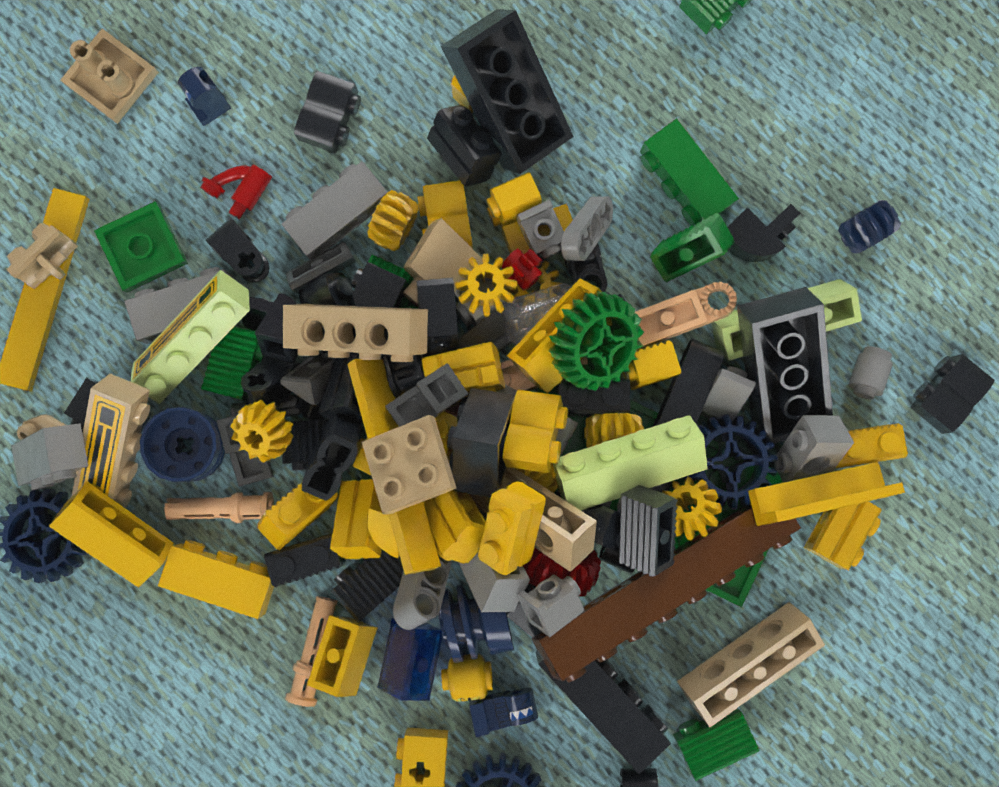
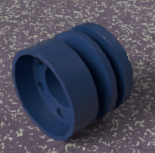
(163, 445)
(466, 624)

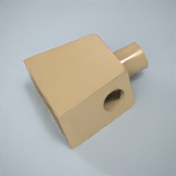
(438, 256)

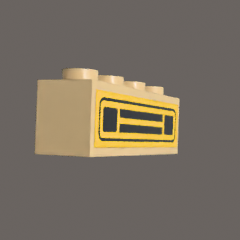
(113, 436)

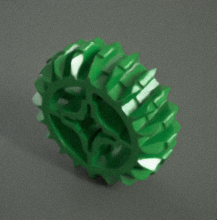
(605, 346)

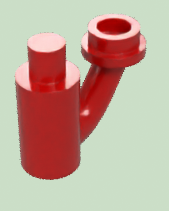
(247, 193)

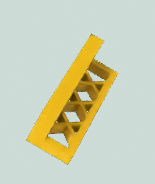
(820, 493)

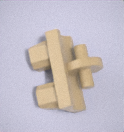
(41, 257)

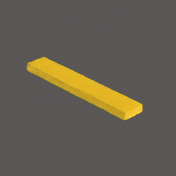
(38, 305)
(410, 524)

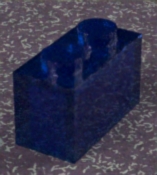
(410, 662)

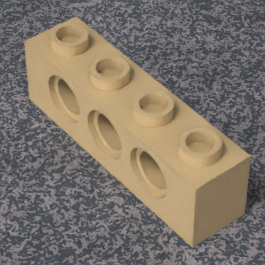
(404, 325)
(564, 530)
(750, 663)

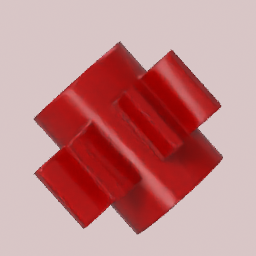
(524, 267)

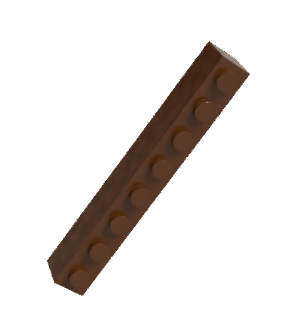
(643, 599)

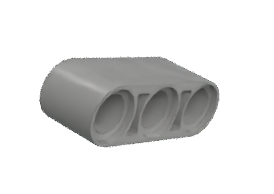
(420, 596)

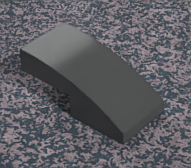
(428, 397)
(245, 470)

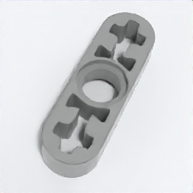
(587, 228)

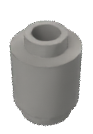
(871, 372)

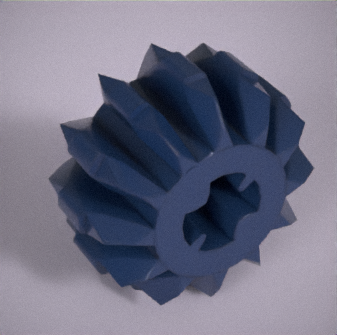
(869, 226)

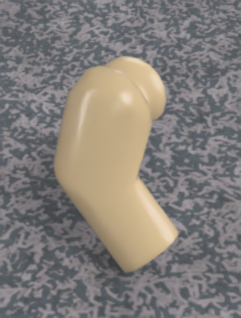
(37, 423)

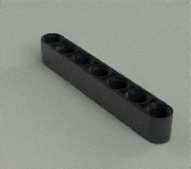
(683, 398)

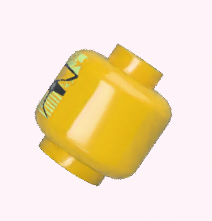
(468, 679)

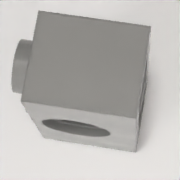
(813, 447)

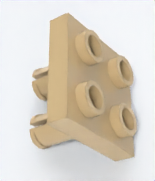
(108, 74)
(408, 465)

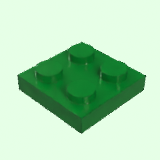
(140, 247)

